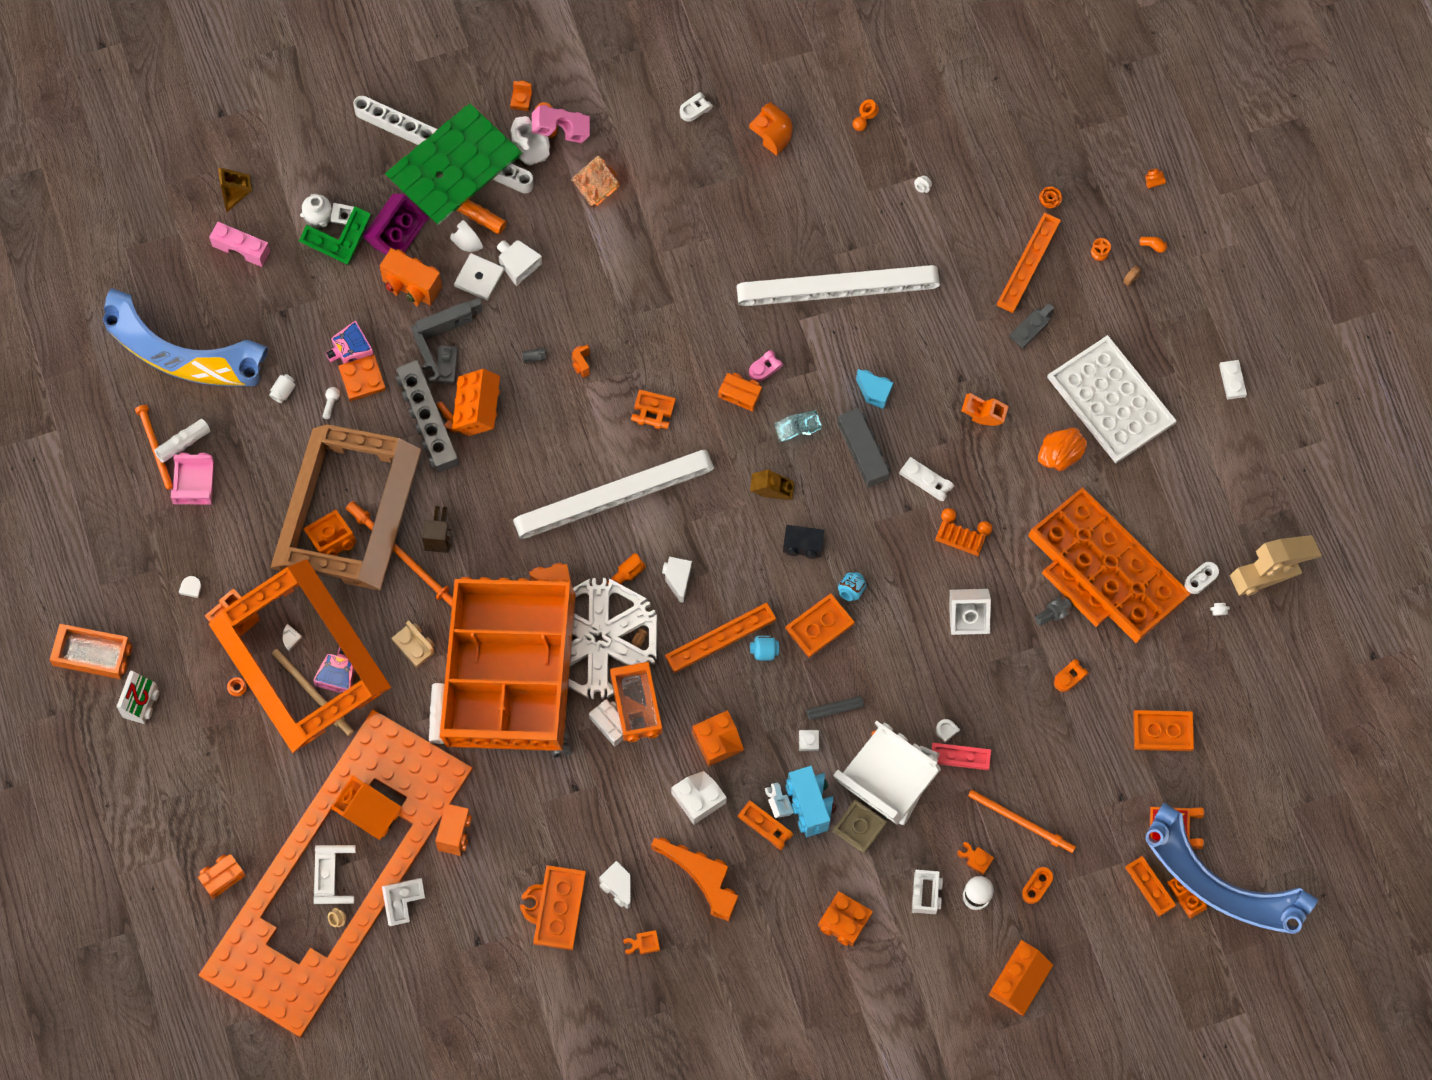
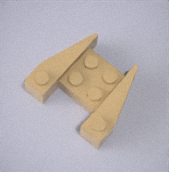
(1276, 563)

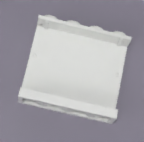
(889, 773)

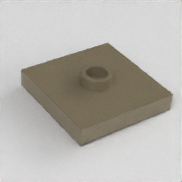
(859, 826)

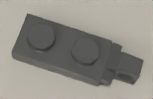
(1032, 326)

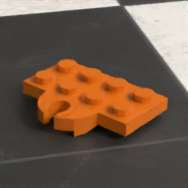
(556, 907)

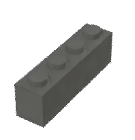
(863, 447)

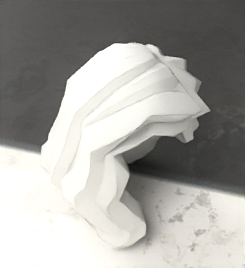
(534, 146)

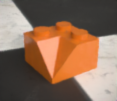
(717, 738)
(451, 832)

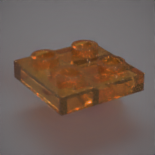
(596, 181)

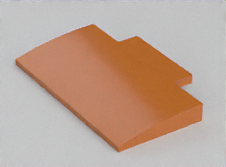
(1105, 568)

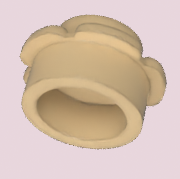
(336, 918)

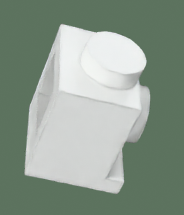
(337, 210)

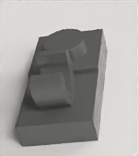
(447, 364)

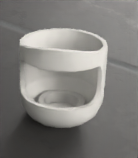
(979, 891)

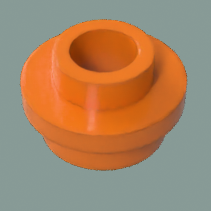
(237, 681)

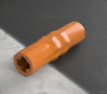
(483, 216)

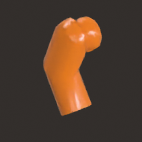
(1154, 242)

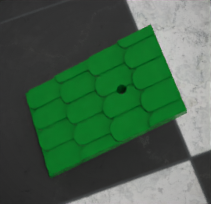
(453, 163)

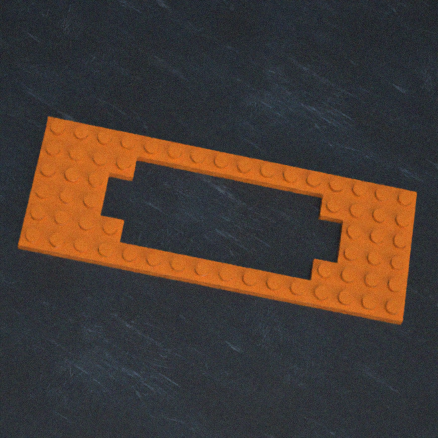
(293, 991)

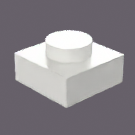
(808, 740)

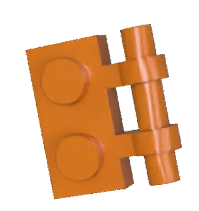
(654, 404)

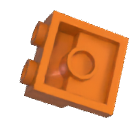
(330, 534)
(844, 919)

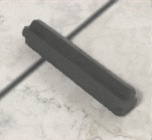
(835, 707)

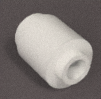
(282, 388)

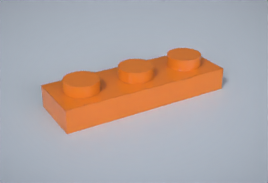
(1150, 886)

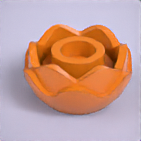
(1051, 192)

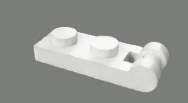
(926, 479)

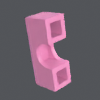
(574, 124)
(228, 238)

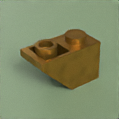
(772, 485)

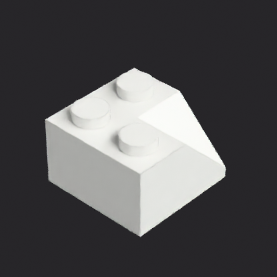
(698, 796)

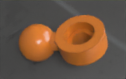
(860, 123)

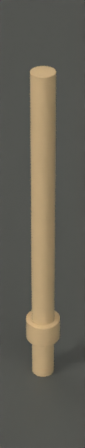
(309, 688)

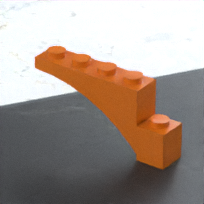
(705, 872)

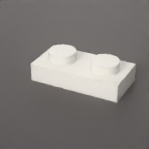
(1232, 379)

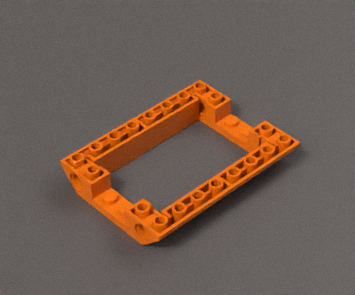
(240, 612)

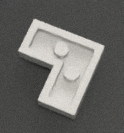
(396, 899)

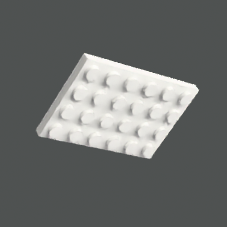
(1111, 399)

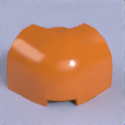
(773, 127)

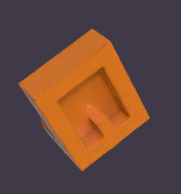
(521, 95)

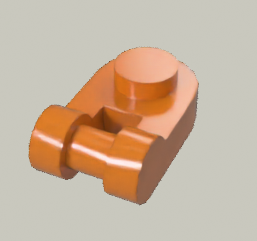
(1065, 681)

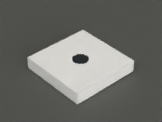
(479, 277)

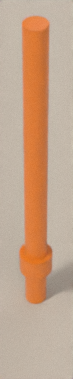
(1055, 840)

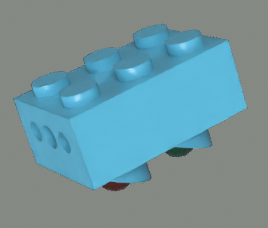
(808, 802)

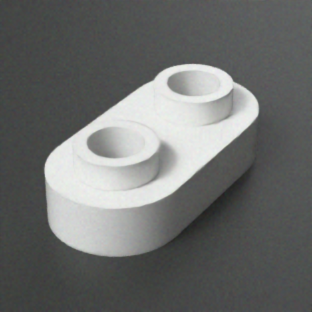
(1200, 578)

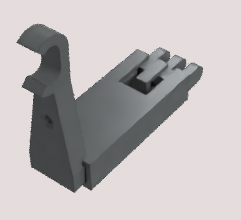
(441, 323)

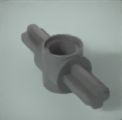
(1055, 610)

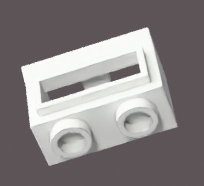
(919, 876)

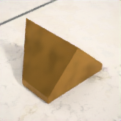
(233, 186)

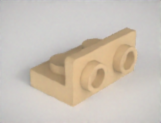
(413, 644)

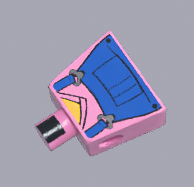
(349, 345)
(335, 673)

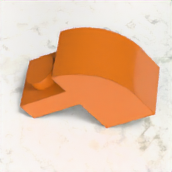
(985, 412)

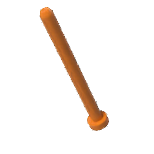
(142, 411)

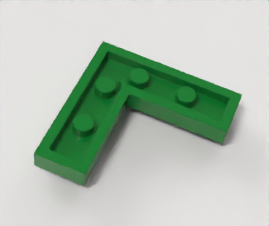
(348, 242)

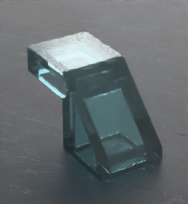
(801, 423)

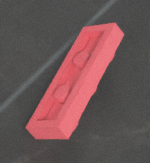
(962, 756)

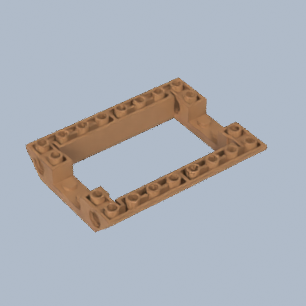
(372, 570)

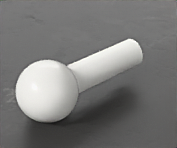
(332, 395)

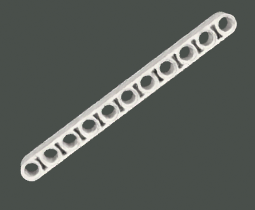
(421, 130)
(838, 285)
(613, 494)

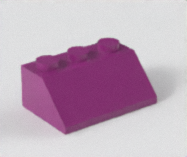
(395, 225)

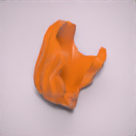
(1062, 449)

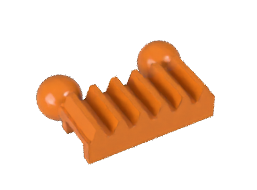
(959, 537)

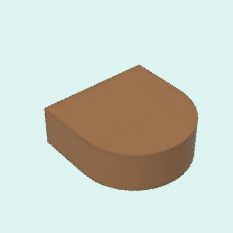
(1132, 275)

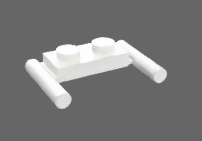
(325, 874)

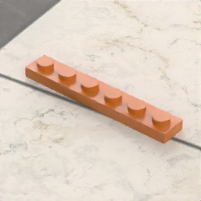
(1028, 262)
(720, 637)

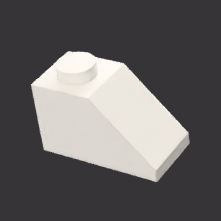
(677, 576)

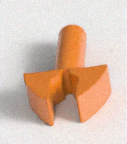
(447, 414)

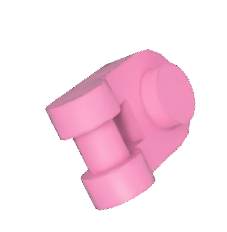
(759, 371)

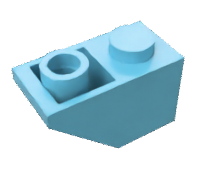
(874, 389)

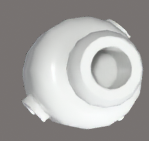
(316, 211)

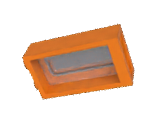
(90, 651)
(636, 702)

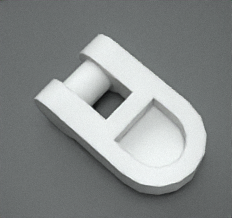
(690, 111)

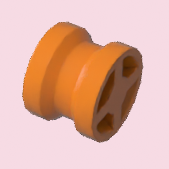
(1104, 247)

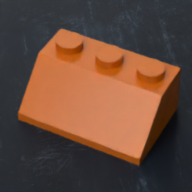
(1021, 978)

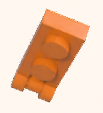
(764, 824)

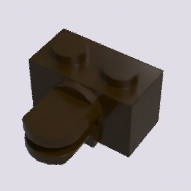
(436, 533)

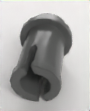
(534, 355)

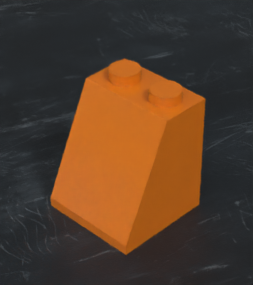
(366, 807)

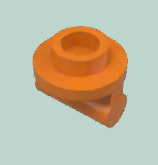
(1154, 178)

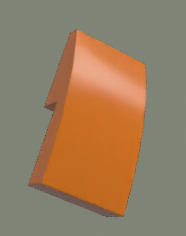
(1189, 902)

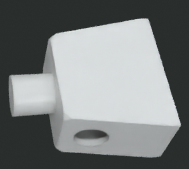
(518, 260)

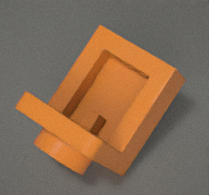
(579, 363)

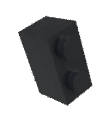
(803, 541)

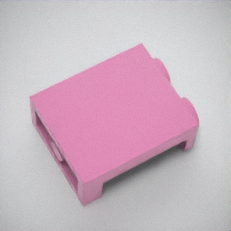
(193, 479)

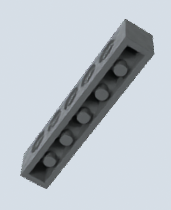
(412, 373)

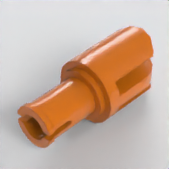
(629, 569)

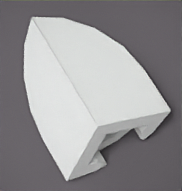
(466, 238)

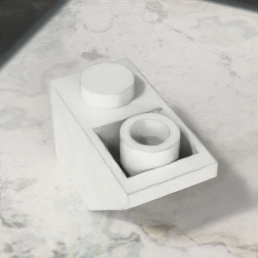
(618, 883)

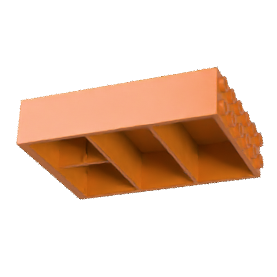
(508, 664)

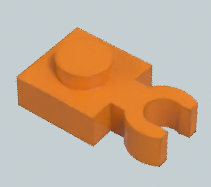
(978, 859)
(646, 943)

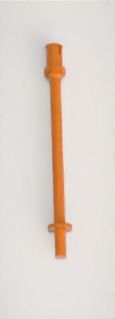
(363, 517)

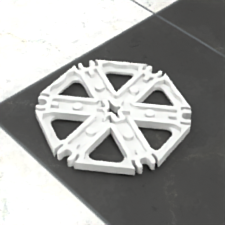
(613, 628)

